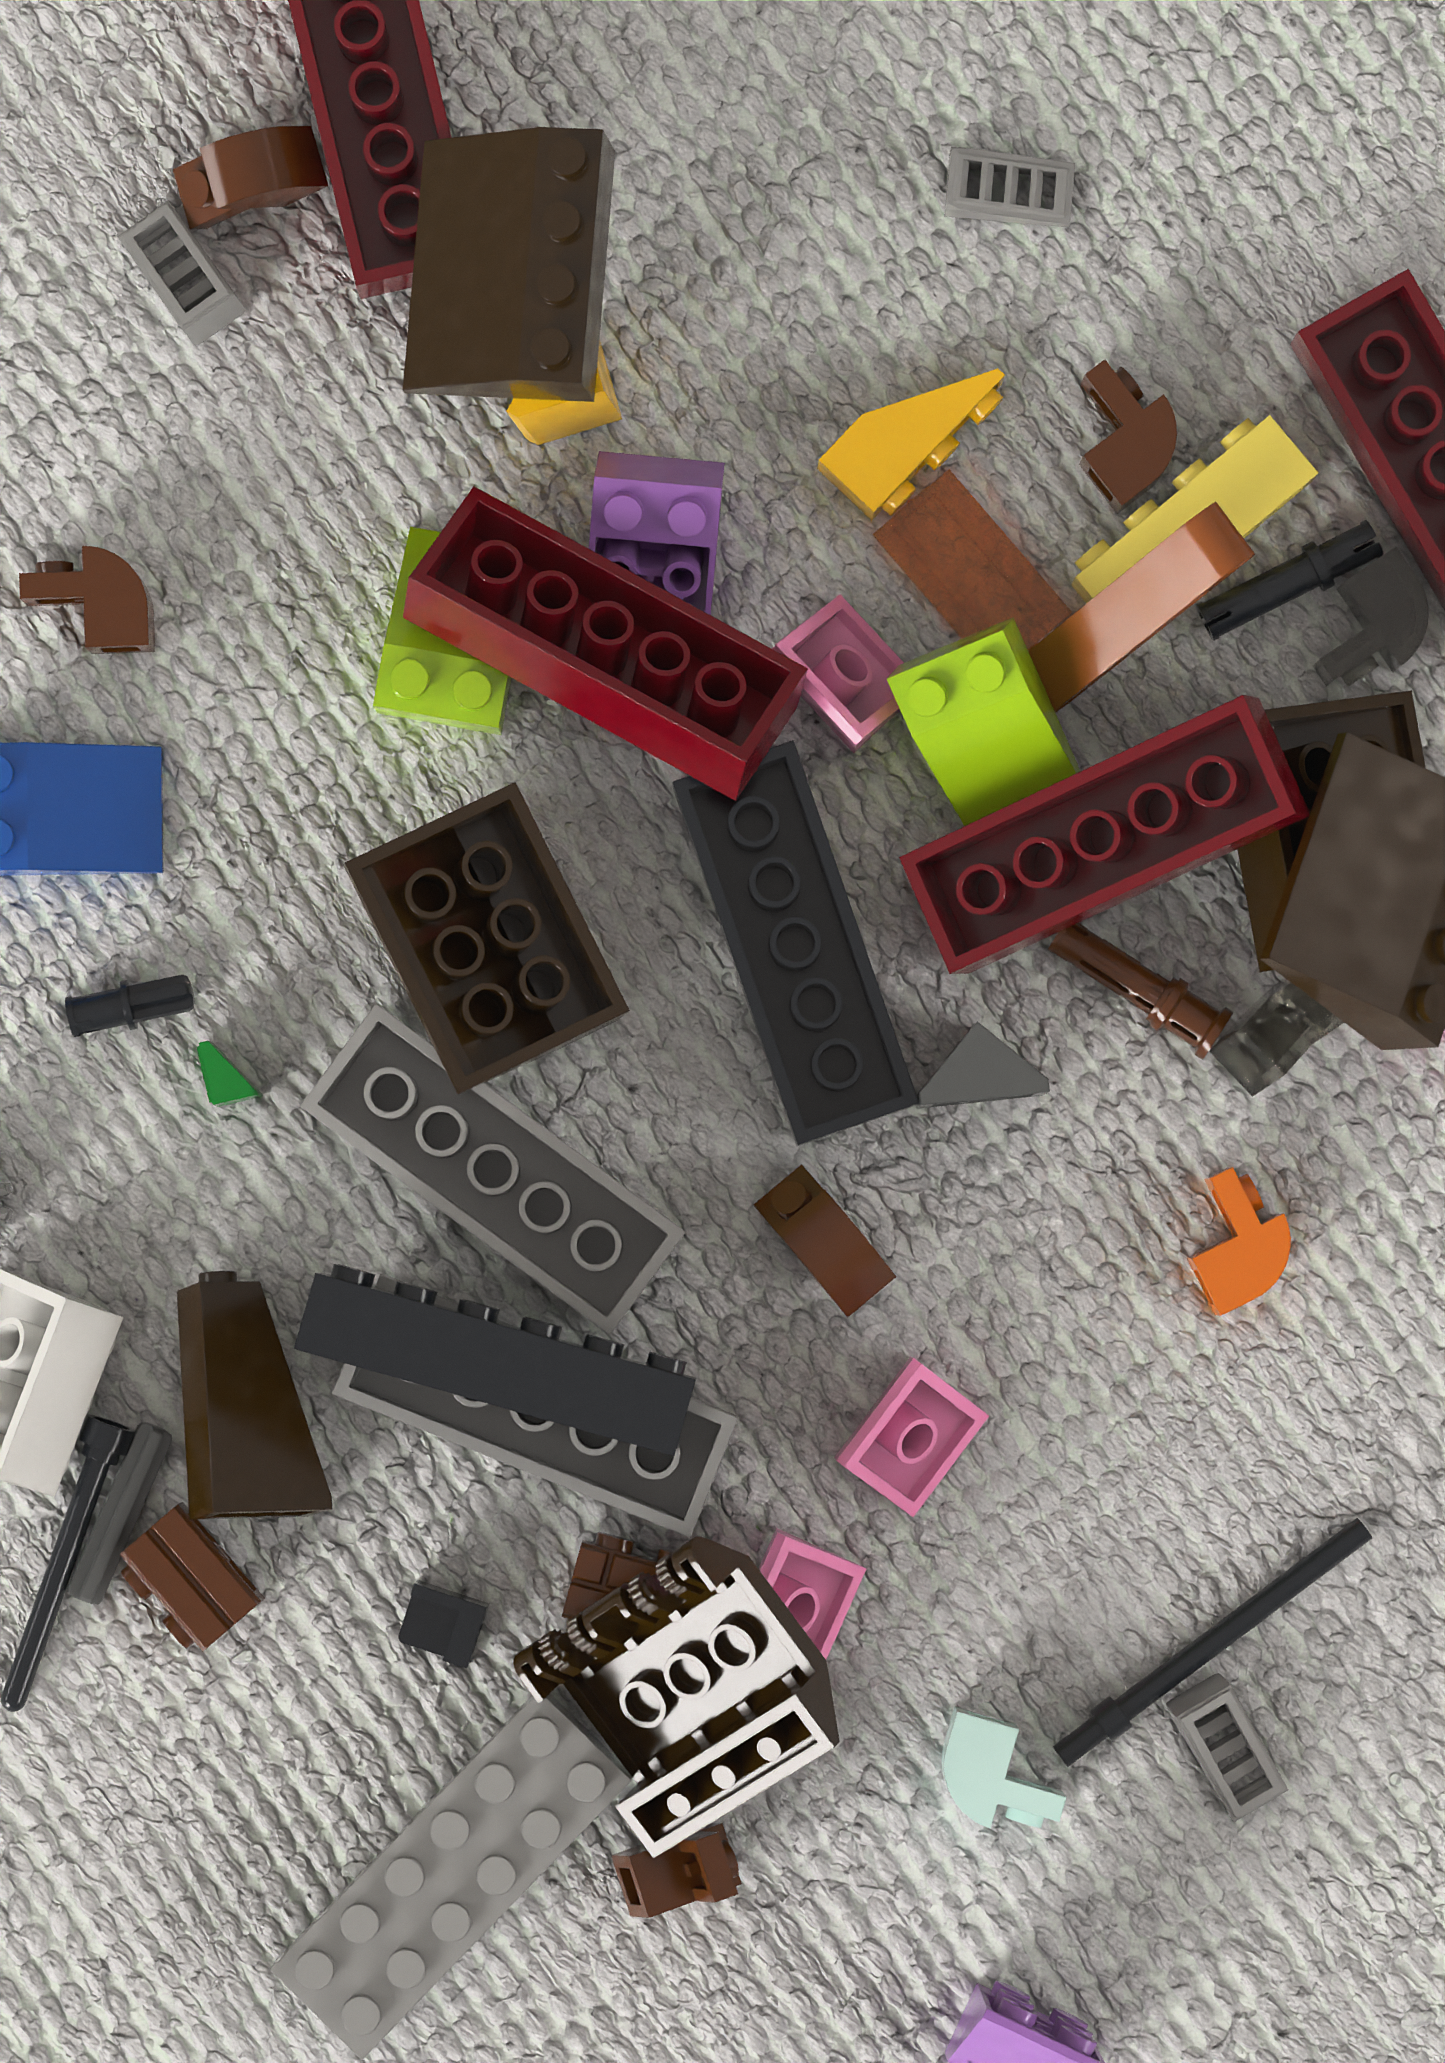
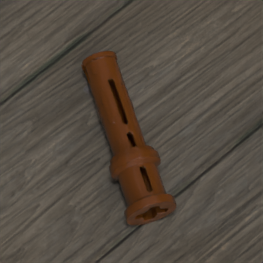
(1164, 1001)

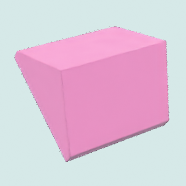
(844, 672)
(911, 1436)
(812, 1585)

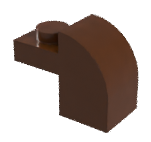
(250, 172)
(1139, 449)
(113, 596)
(825, 1240)
(690, 1871)

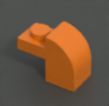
(1249, 1259)

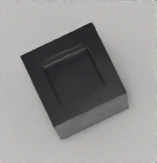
(443, 1622)

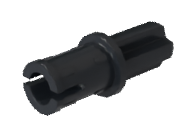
(129, 1004)

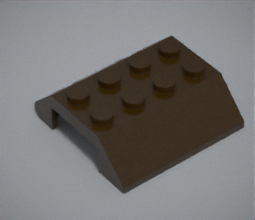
(692, 1687)

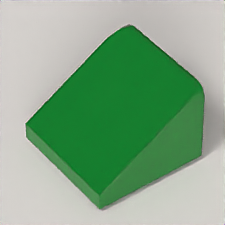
(222, 1079)

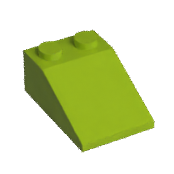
(429, 677)
(983, 721)

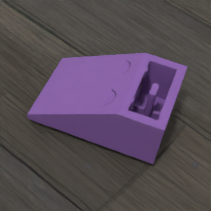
(659, 520)
(1006, 2029)

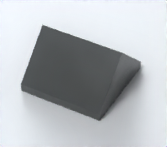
(981, 1071)

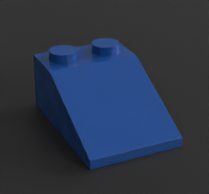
(80, 809)

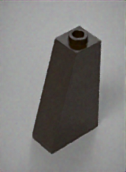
(241, 1408)

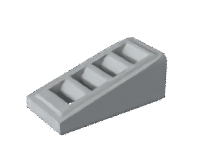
(987, 162)
(204, 306)
(1204, 1699)

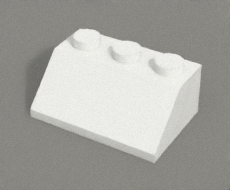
(48, 1377)

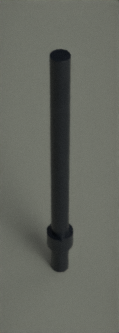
(1113, 1716)

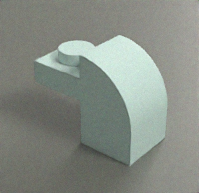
(976, 1768)

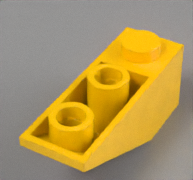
(896, 441)

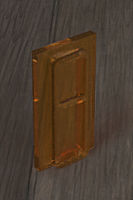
(968, 564)

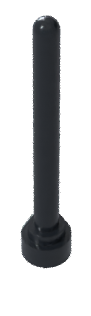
(102, 1446)

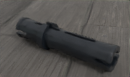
(1290, 580)

